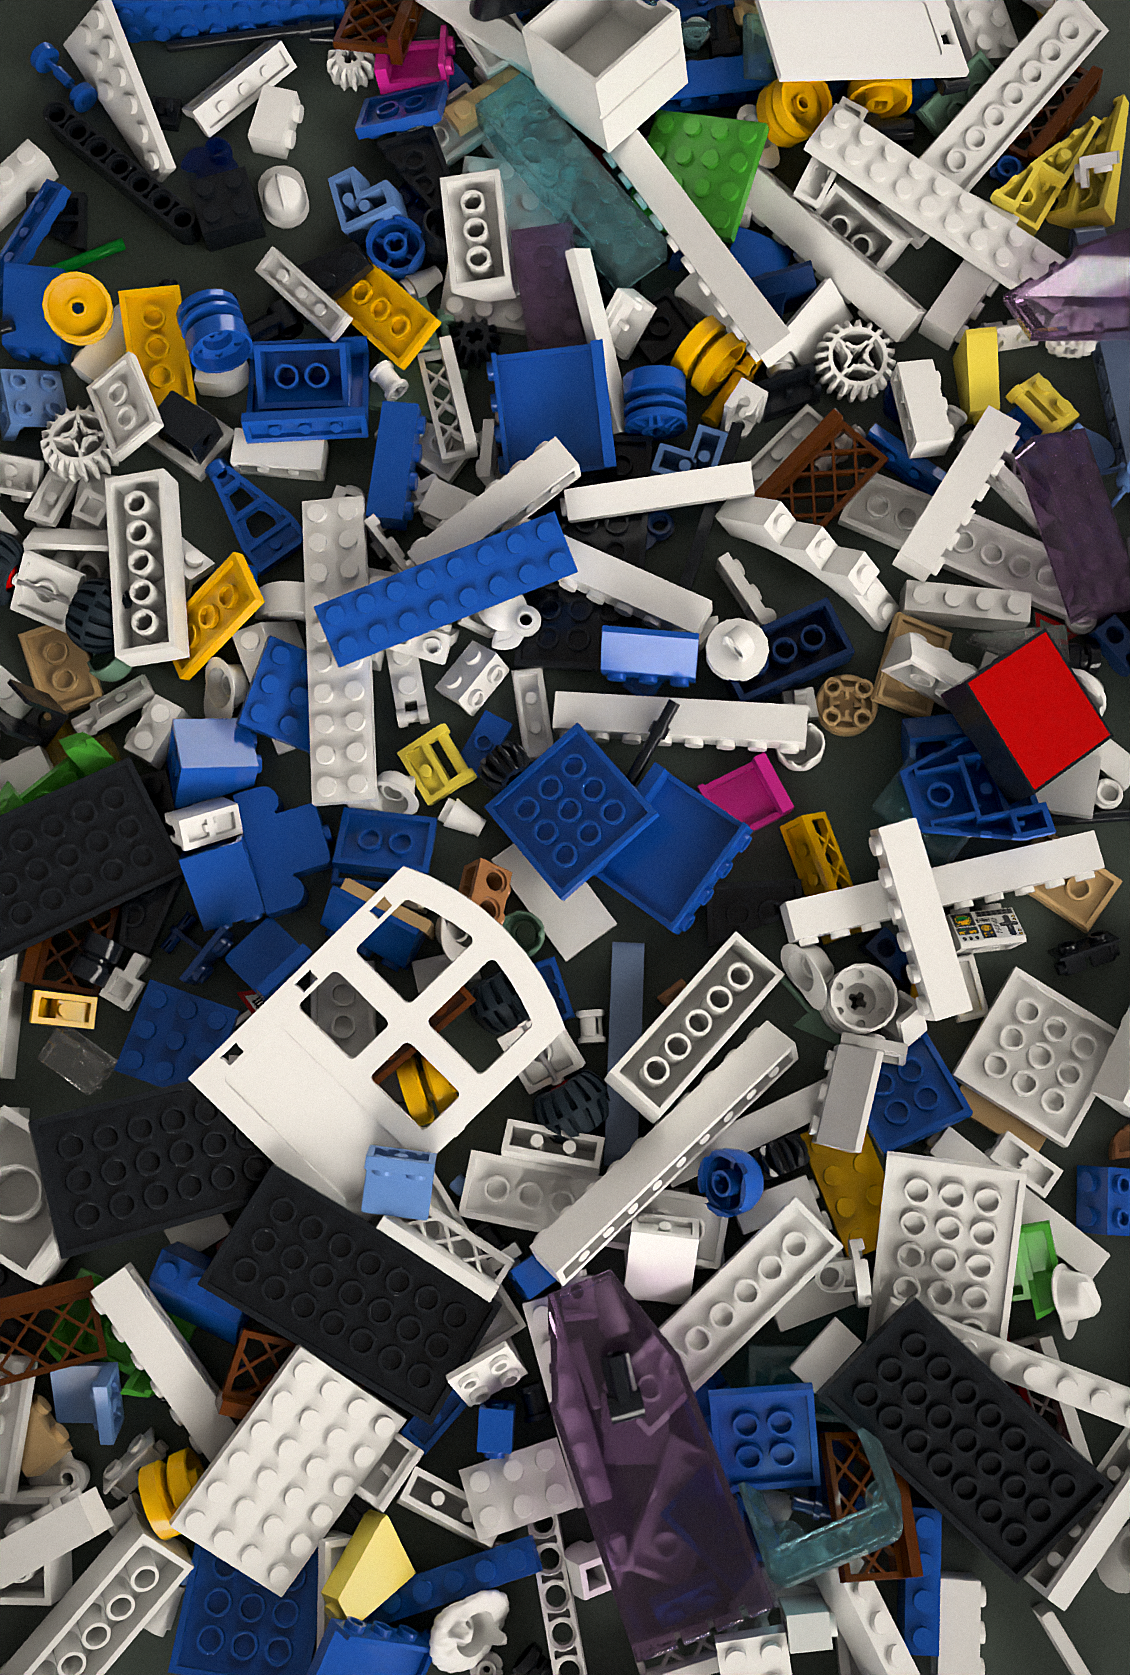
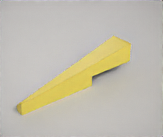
(1038, 186)
(1099, 201)

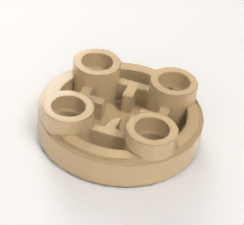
(846, 705)

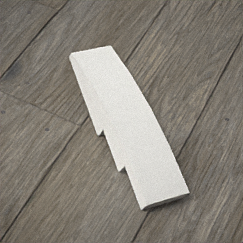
(818, 176)

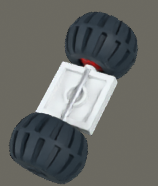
(58, 596)
(571, 1102)

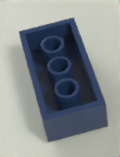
(799, 649)

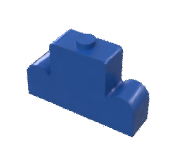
(283, 847)

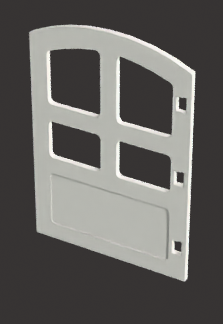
(861, 39)
(320, 1107)

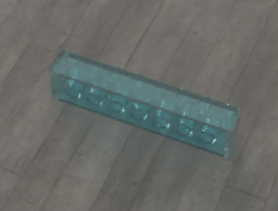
(571, 182)

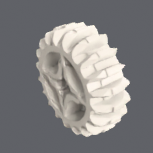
(873, 378)
(77, 445)

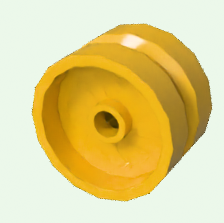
(882, 96)
(793, 110)
(82, 290)
(708, 355)
(422, 1088)
(166, 1487)

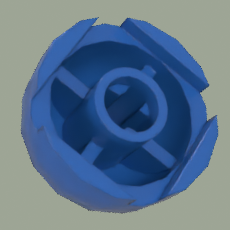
(396, 246)
(730, 1181)

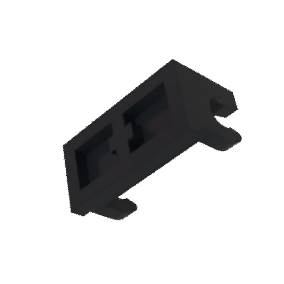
(790, 392)

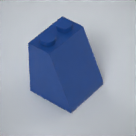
(22, 304)
(210, 759)
(222, 883)

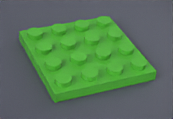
(711, 162)

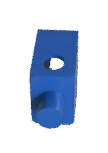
(529, 1278)

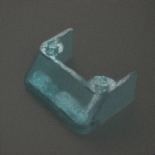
(797, 1557)

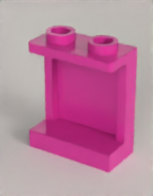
(424, 64)
(750, 793)

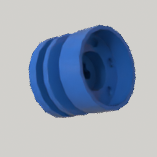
(214, 331)
(655, 402)

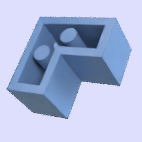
(361, 205)
(704, 453)

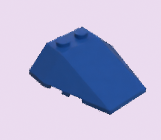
(959, 798)

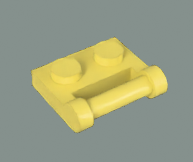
(1043, 404)
(427, 768)

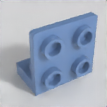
(29, 400)
(398, 1182)
(90, 1395)

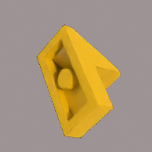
(63, 1009)

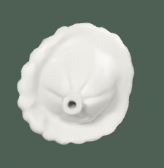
(468, 1630)

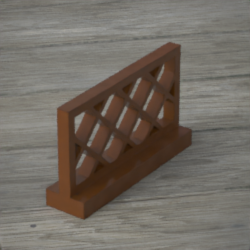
(397, 32)
(1062, 115)
(804, 456)
(38, 954)
(447, 1013)
(49, 1298)
(236, 1402)
(902, 1554)

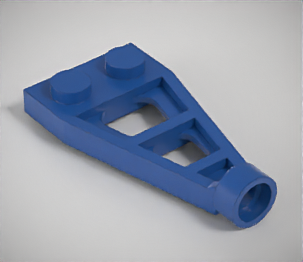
(274, 544)

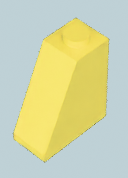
(977, 372)
(368, 1570)

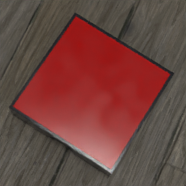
(1027, 716)

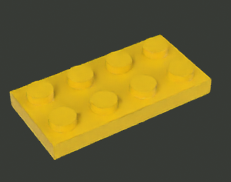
(389, 316)
(157, 341)
(218, 612)
(850, 1189)

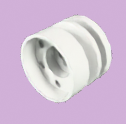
(875, 996)

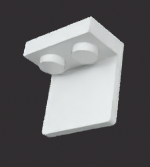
(488, 1373)

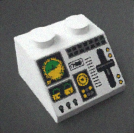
(985, 930)

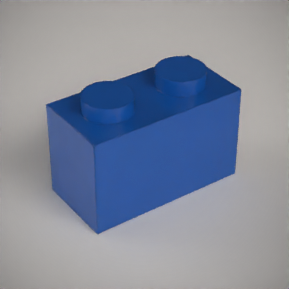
(496, 1428)

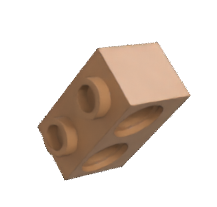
(491, 896)

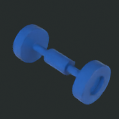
(45, 58)

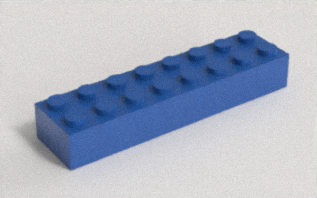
(193, 18)
(445, 589)

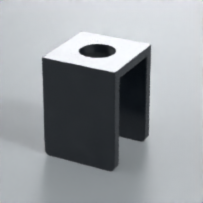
(188, 427)
(31, 728)

